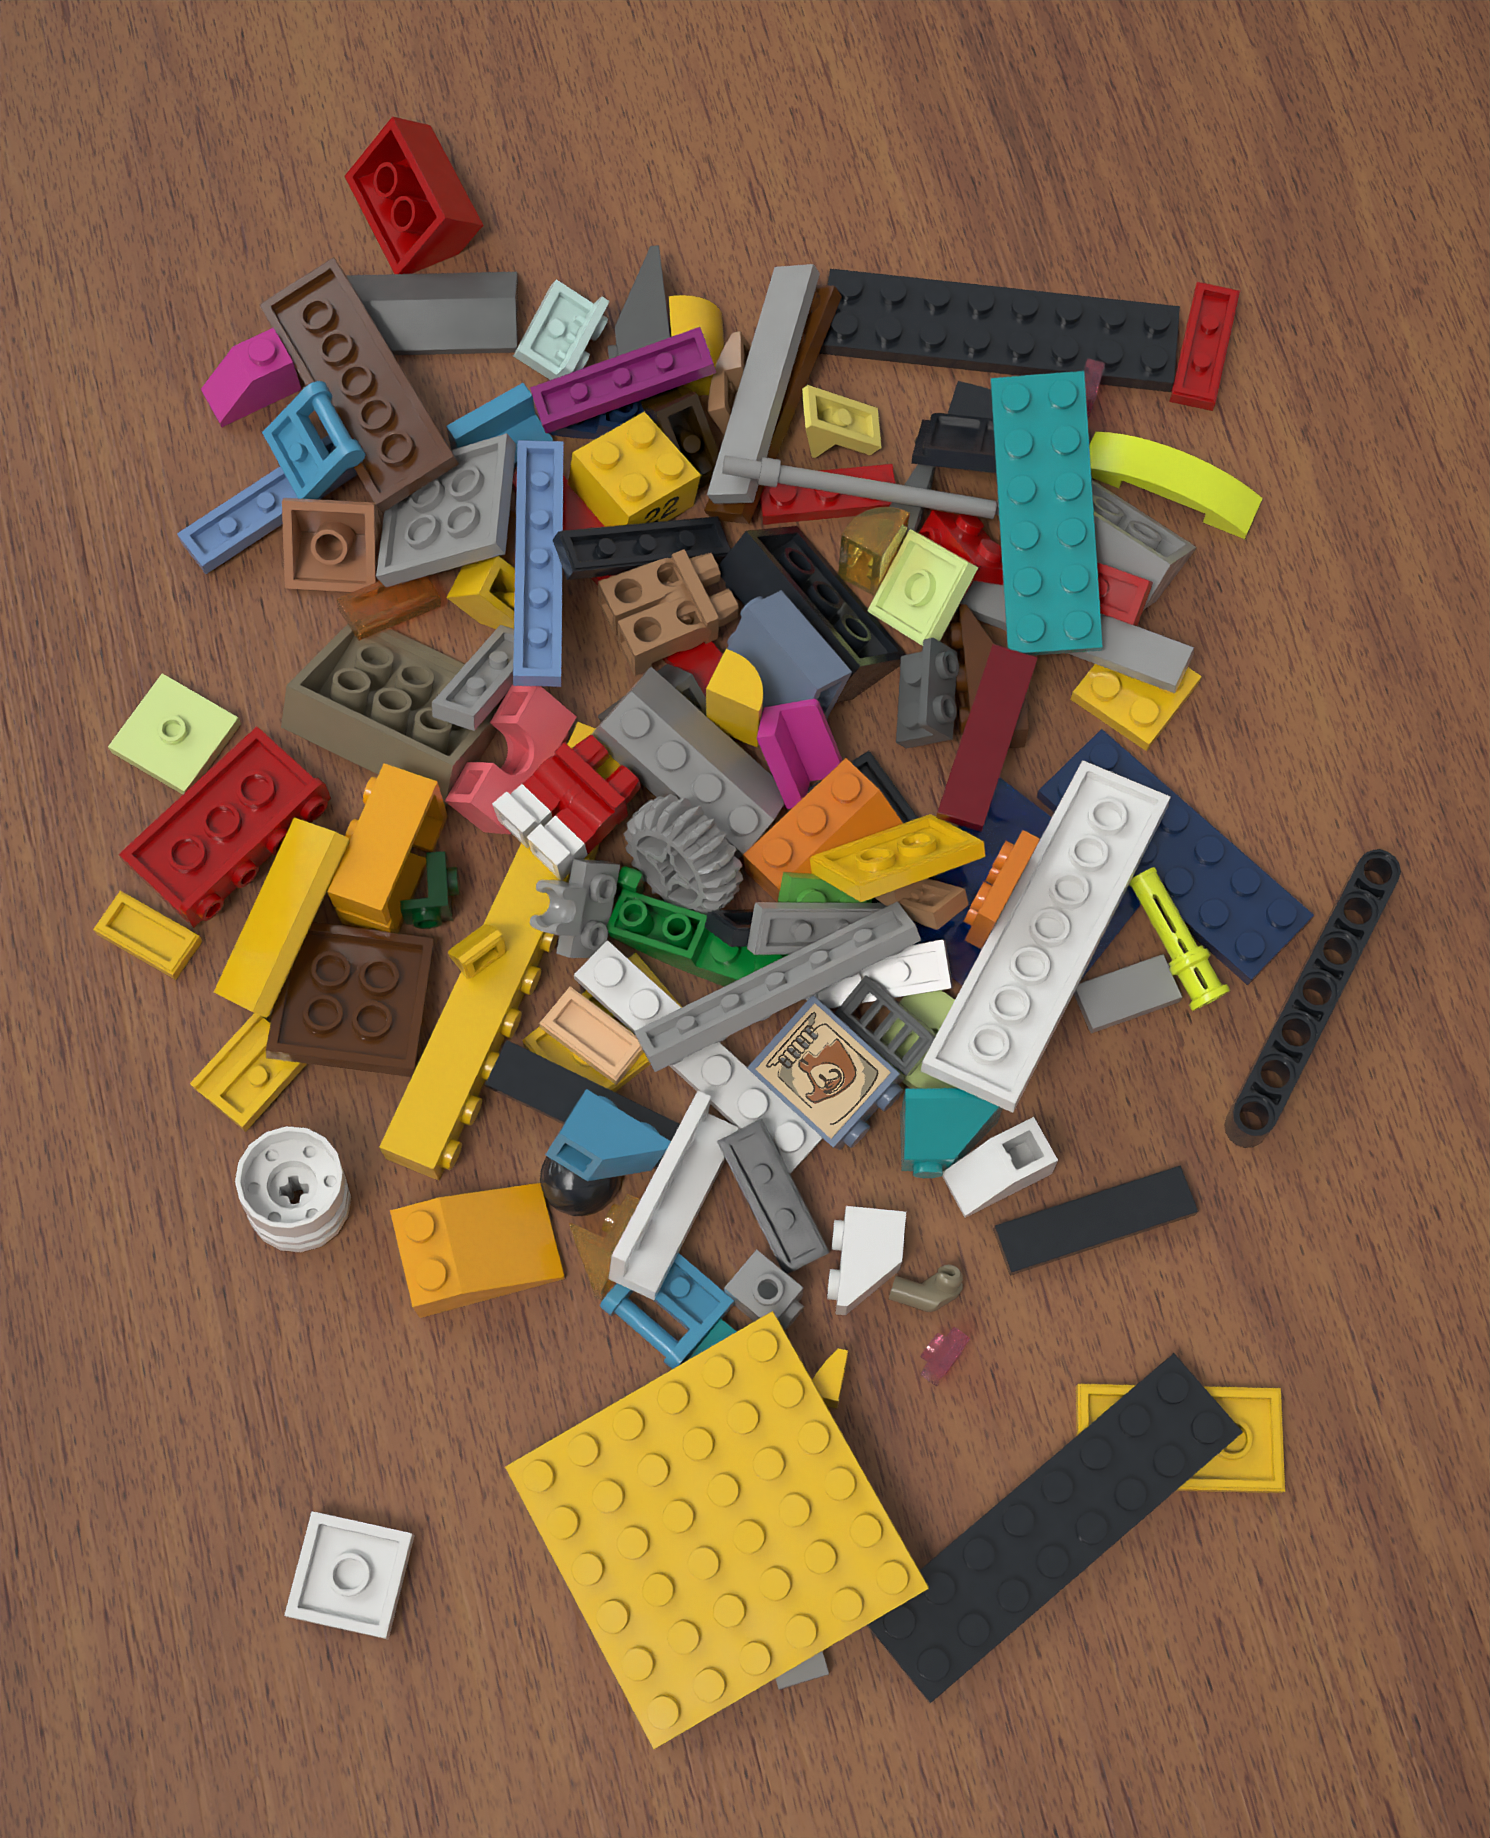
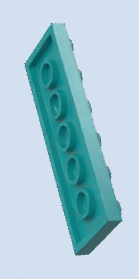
(1046, 513)

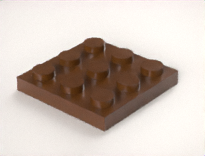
(353, 1000)

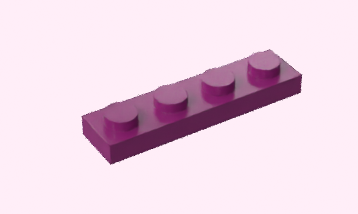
(623, 380)

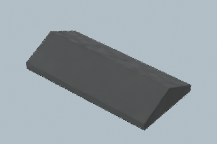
(443, 311)

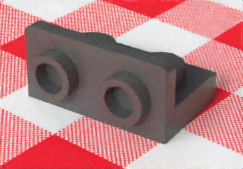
(927, 695)

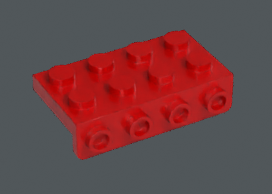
(225, 827)

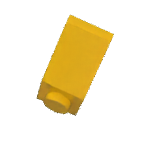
(486, 592)

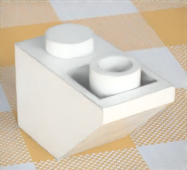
(1000, 1167)
(870, 1254)

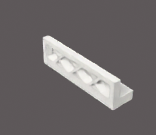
(671, 1201)

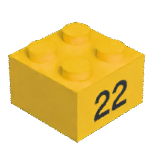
(633, 475)

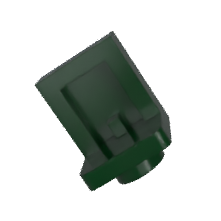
(442, 885)

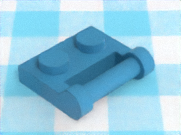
(300, 448)
(686, 1297)

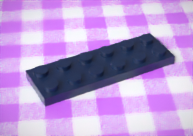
(1214, 885)

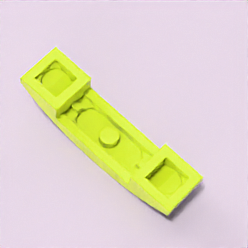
(1175, 476)

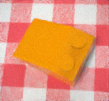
(476, 1247)

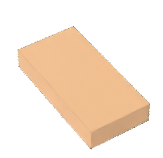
(592, 1035)

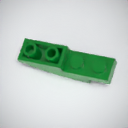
(680, 939)

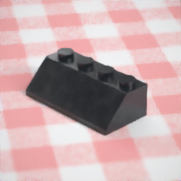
(787, 561)

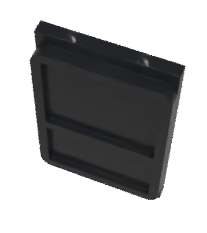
(956, 443)

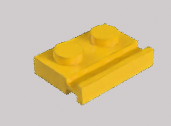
(242, 1078)

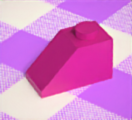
(251, 378)

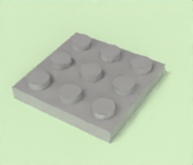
(452, 518)

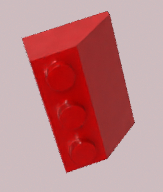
(412, 197)

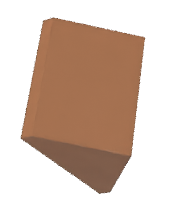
(330, 544)

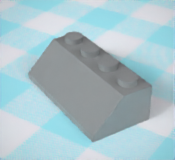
(1135, 542)
(688, 756)

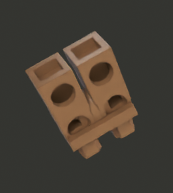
(665, 607)

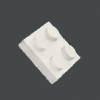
(349, 1575)

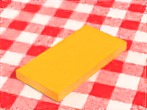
(281, 916)
(1247, 1464)

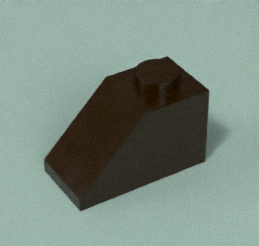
(685, 424)

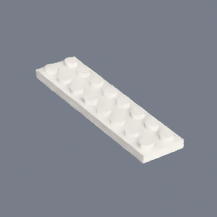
(1045, 937)

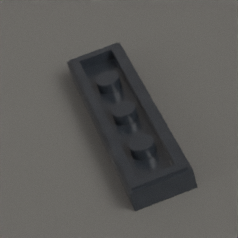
(626, 547)
(557, 1090)
(1095, 1220)

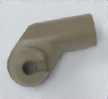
(931, 1293)

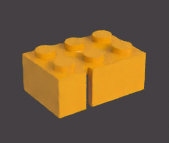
(377, 864)

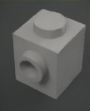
(765, 1288)

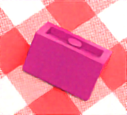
(797, 747)

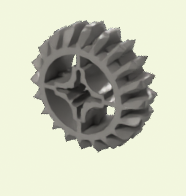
(683, 854)

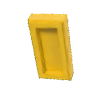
(148, 935)

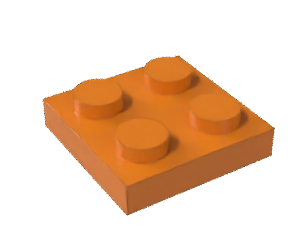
(1004, 877)

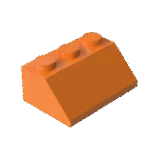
(830, 815)

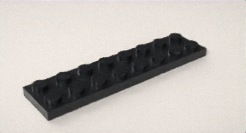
(1001, 329)
(1055, 1526)

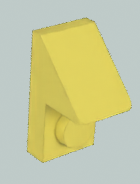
(839, 421)

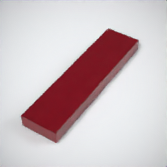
(986, 738)

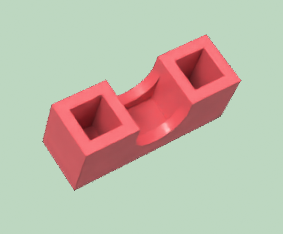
(533, 730)

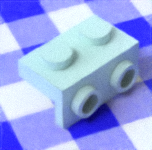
(561, 332)

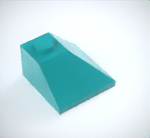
(941, 1128)

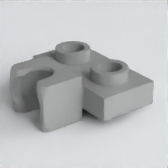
(579, 908)

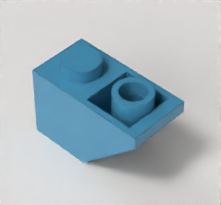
(605, 1141)

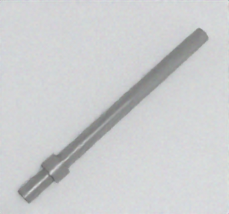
(770, 472)

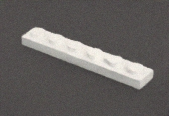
(711, 1070)

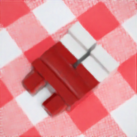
(567, 805)

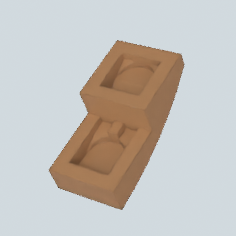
(727, 379)
(928, 901)

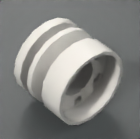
(277, 1167)

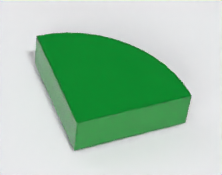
(630, 880)

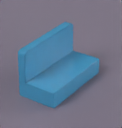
(507, 413)

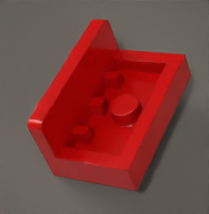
(968, 540)

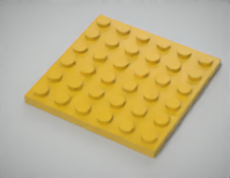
(715, 1529)

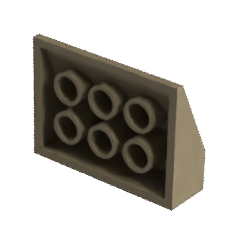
(376, 707)

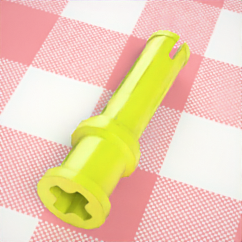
(1149, 886)

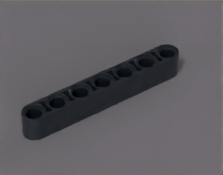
(1299, 1014)

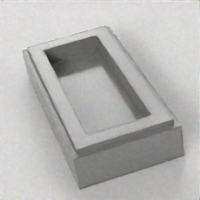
(1127, 993)

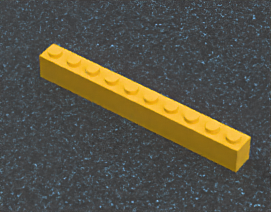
(476, 1020)

